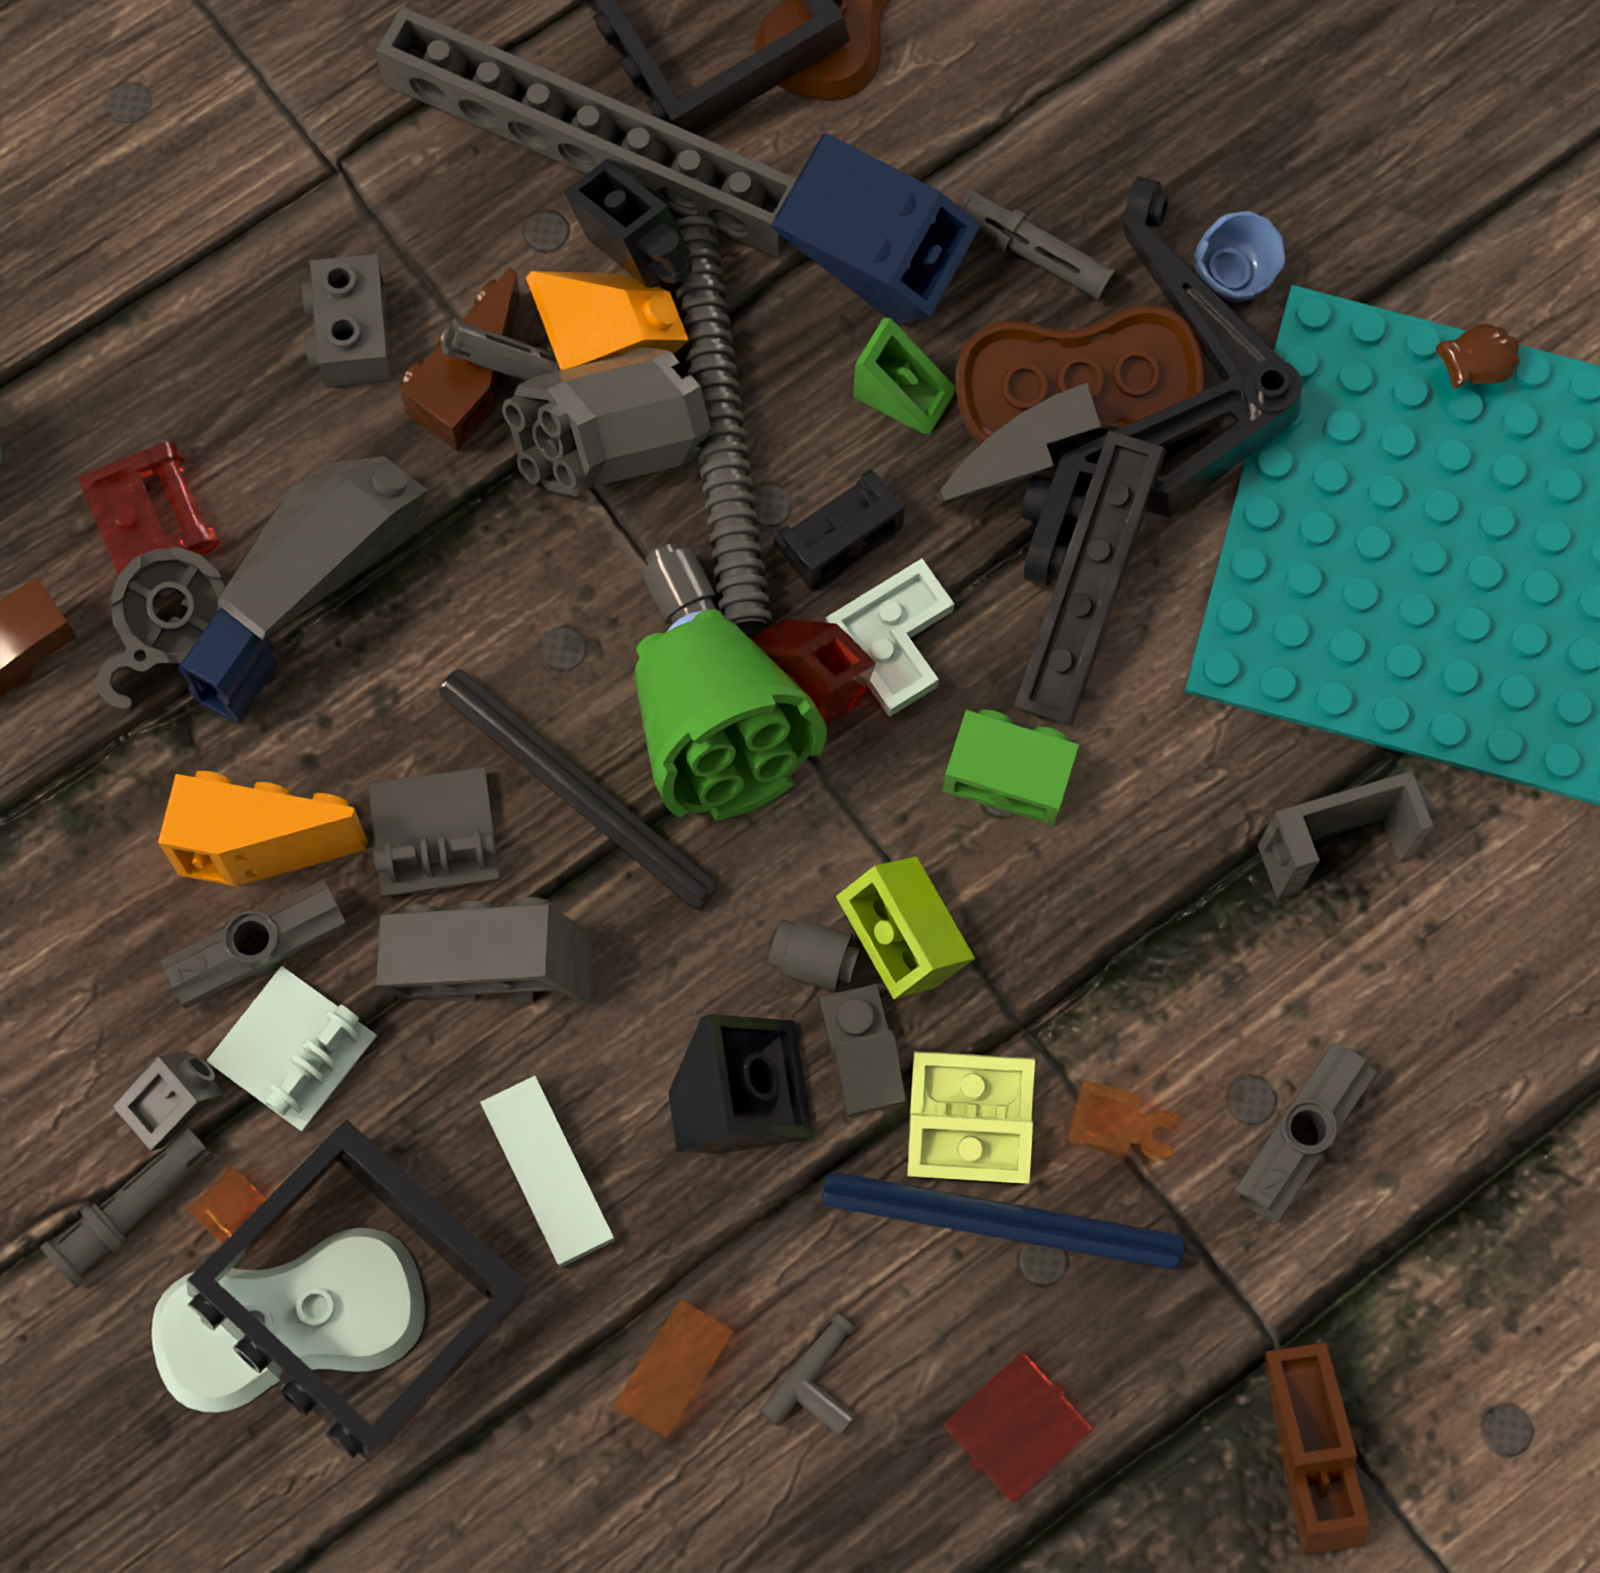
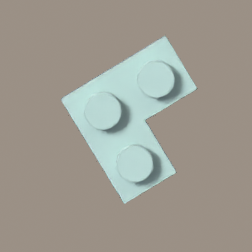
(883, 626)

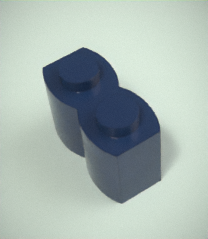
(228, 666)

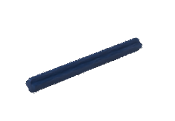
(1003, 1220)

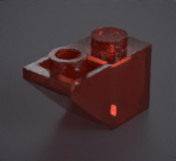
(821, 662)

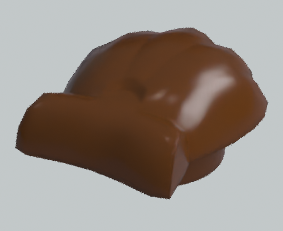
(1480, 356)

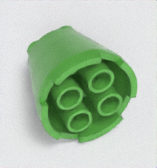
(721, 719)

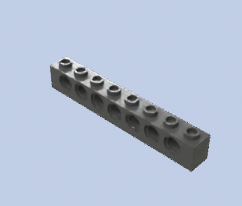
(582, 127)

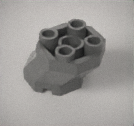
(606, 421)

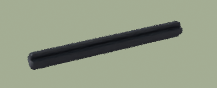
(578, 789)

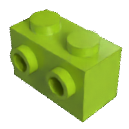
(905, 927)

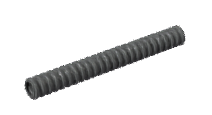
(723, 451)

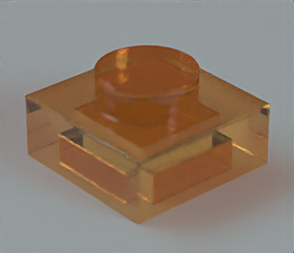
(226, 1204)

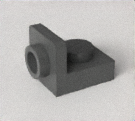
(168, 1097)

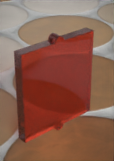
(1017, 1427)

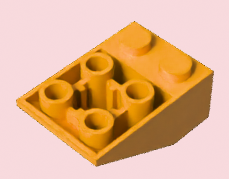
(252, 833)

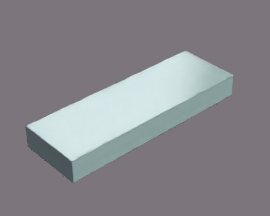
(547, 1171)

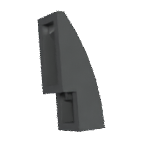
(1022, 445)

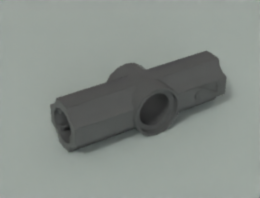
(217, 960)
(1283, 1161)

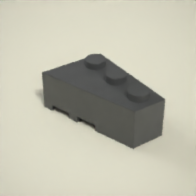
(483, 952)

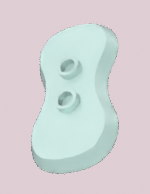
(336, 1307)

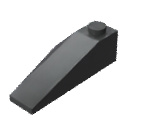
(322, 538)

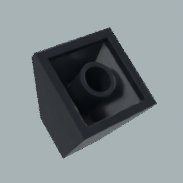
(740, 1087)

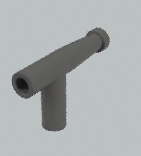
(800, 1385)

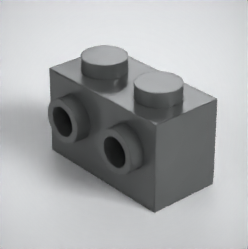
(349, 321)

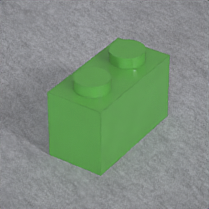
(1010, 766)

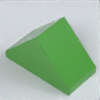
(901, 379)

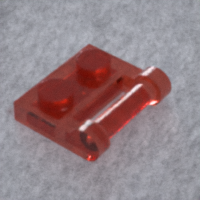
(127, 514)

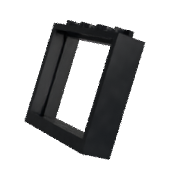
(735, 86)
(422, 1214)

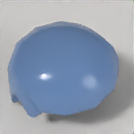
(1240, 256)

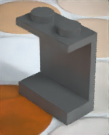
(1289, 836)

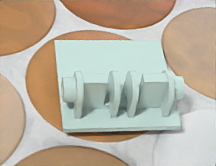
(292, 1048)

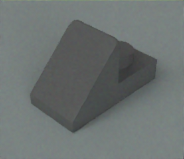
(862, 1050)

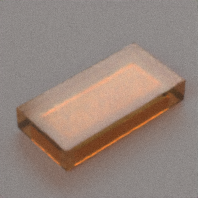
(673, 1369)

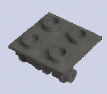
(433, 832)

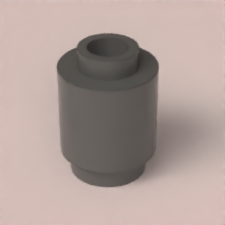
(677, 582)
(814, 953)

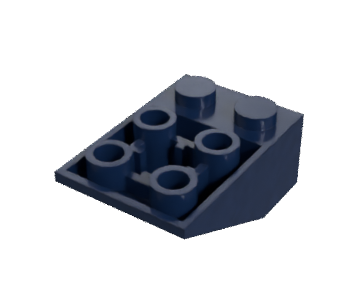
(876, 229)

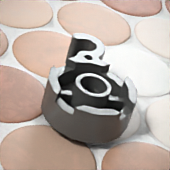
(145, 636)

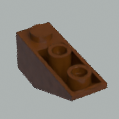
(455, 394)

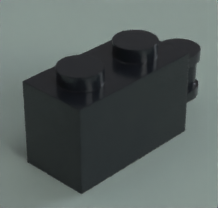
(629, 225)

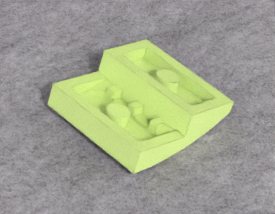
(971, 1117)

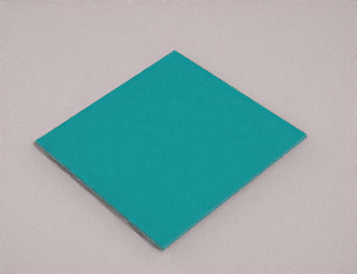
(1418, 554)

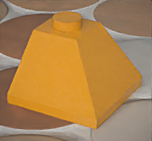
(603, 315)

